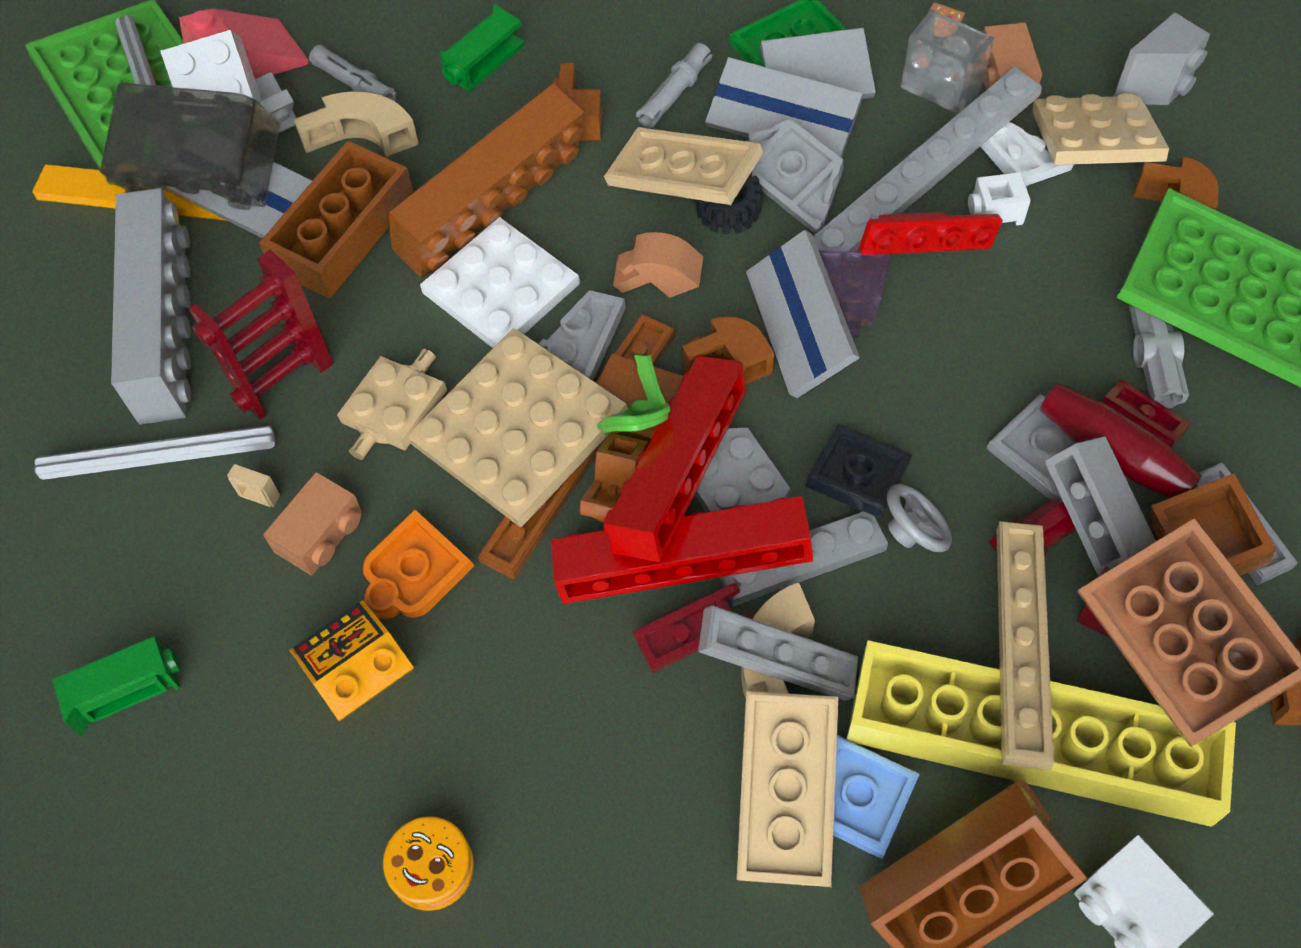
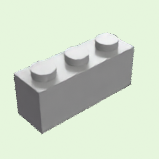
(1100, 503)

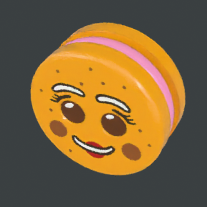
(428, 863)

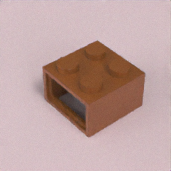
(1225, 517)

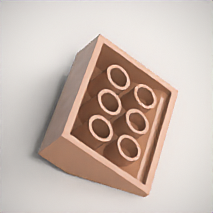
(1194, 632)

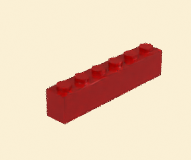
(675, 459)
(701, 549)

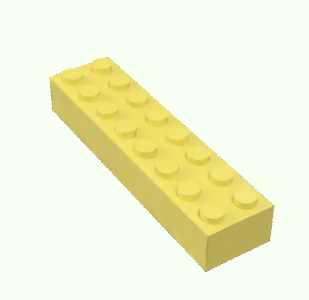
(1101, 741)

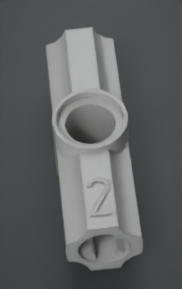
(1161, 356)

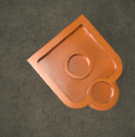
(412, 569)

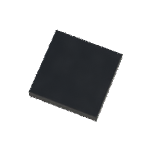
(858, 470)

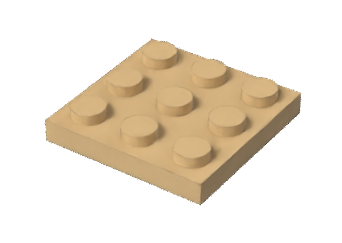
(1099, 130)

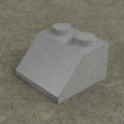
(1164, 62)

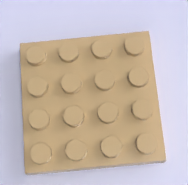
(516, 426)

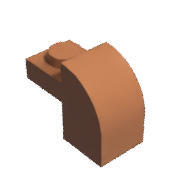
(661, 260)

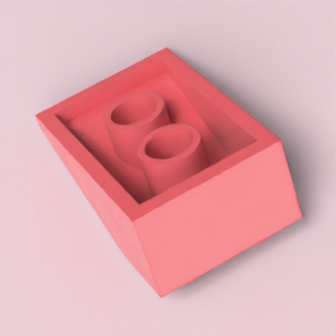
(264, 38)

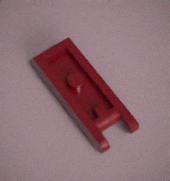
(679, 632)

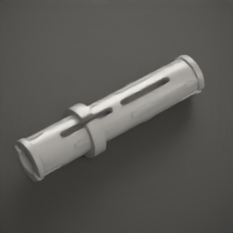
(349, 74)
(682, 75)

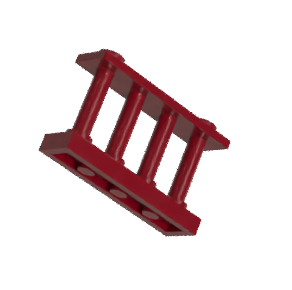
(299, 327)

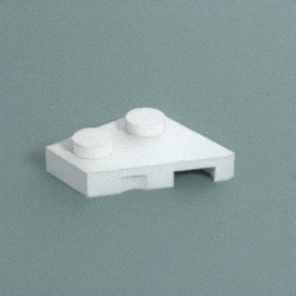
(1020, 152)

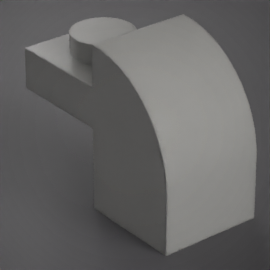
(276, 101)

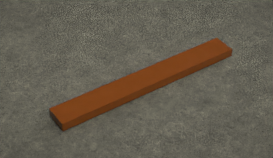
(511, 545)

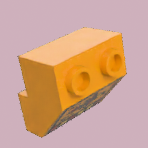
(351, 660)

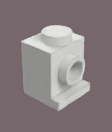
(1002, 196)

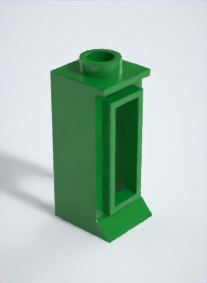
(482, 50)
(115, 683)

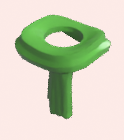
(643, 412)

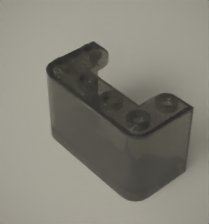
(190, 143)

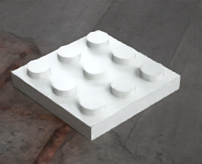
(500, 283)

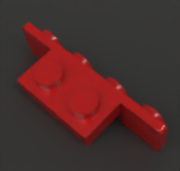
(928, 233)

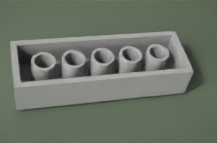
(150, 307)

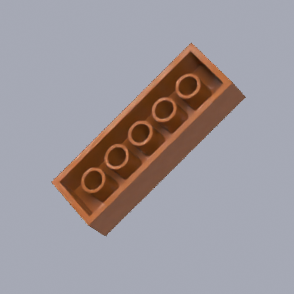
(486, 181)

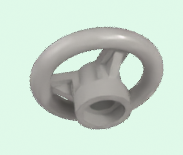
(917, 521)

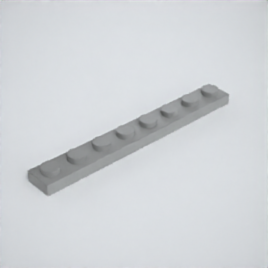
(931, 160)

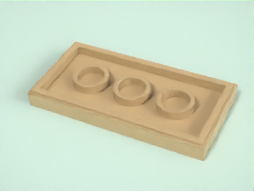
(684, 165)
(788, 789)

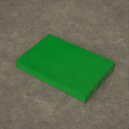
(794, 20)

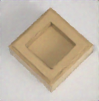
(253, 485)

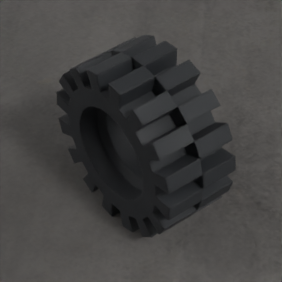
(736, 214)

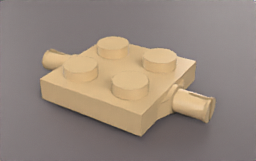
(391, 403)

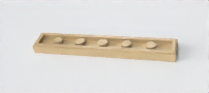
(1023, 647)

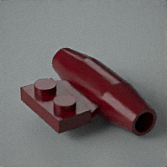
(1136, 430)

